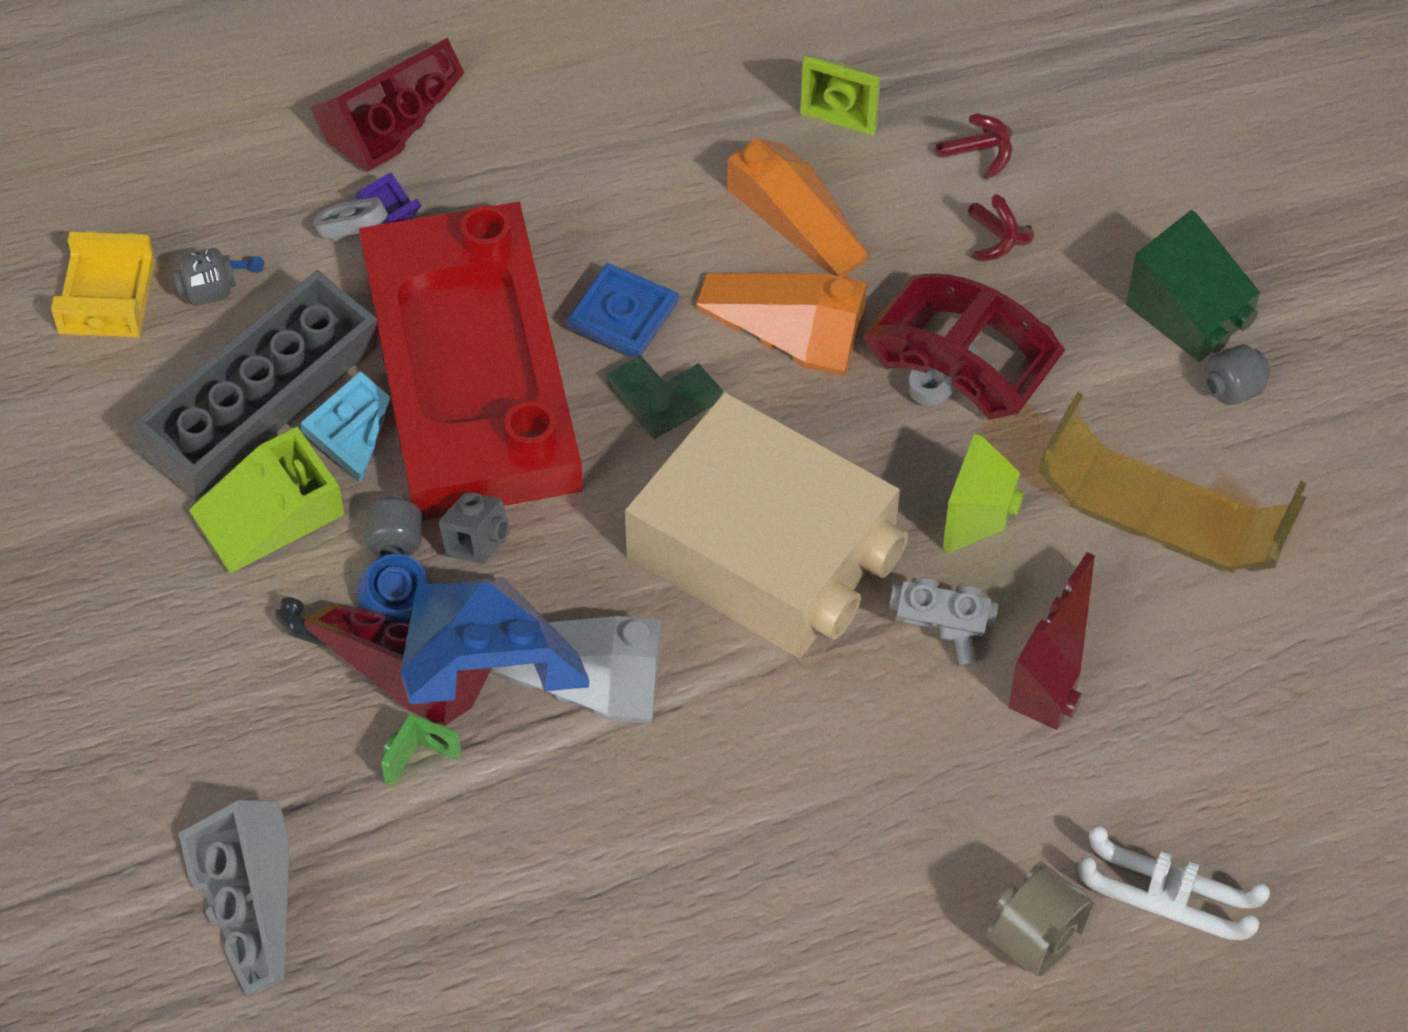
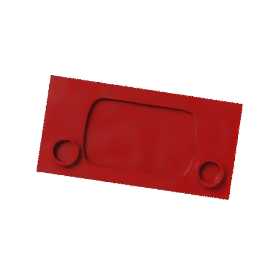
(470, 359)

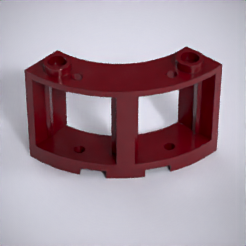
(902, 343)

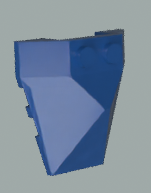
(478, 628)

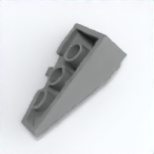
(620, 662)
(243, 871)

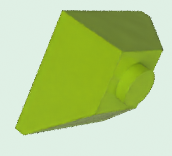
(839, 94)
(981, 497)

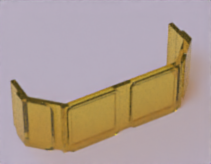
(1163, 505)

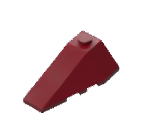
(382, 111)
(378, 651)
(1052, 658)

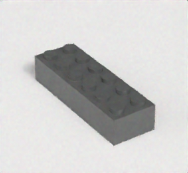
(255, 384)

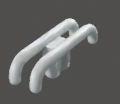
(1171, 889)

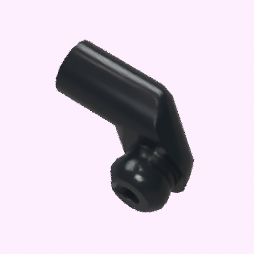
(290, 618)

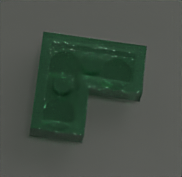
(663, 404)

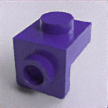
(392, 197)

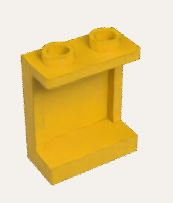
(105, 285)

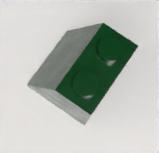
(1192, 288)

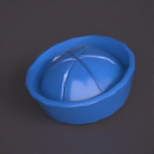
(391, 586)

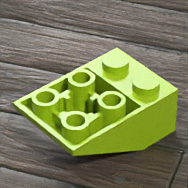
(268, 501)

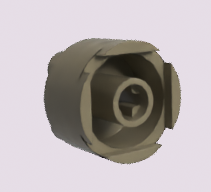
(1040, 919)

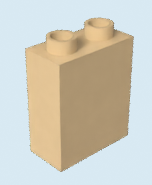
(765, 526)

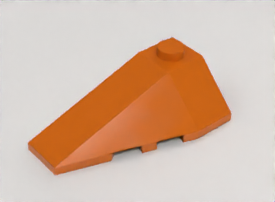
(795, 203)
(800, 313)

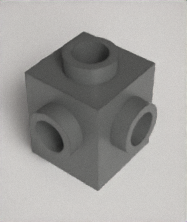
(474, 527)

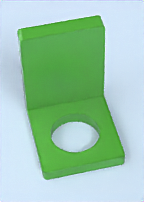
(403, 744)

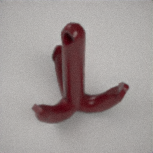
(995, 134)
(1003, 227)

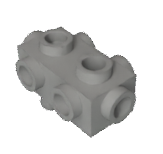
(954, 613)

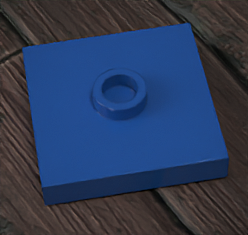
(622, 310)

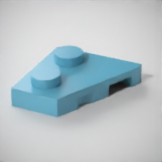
(350, 424)

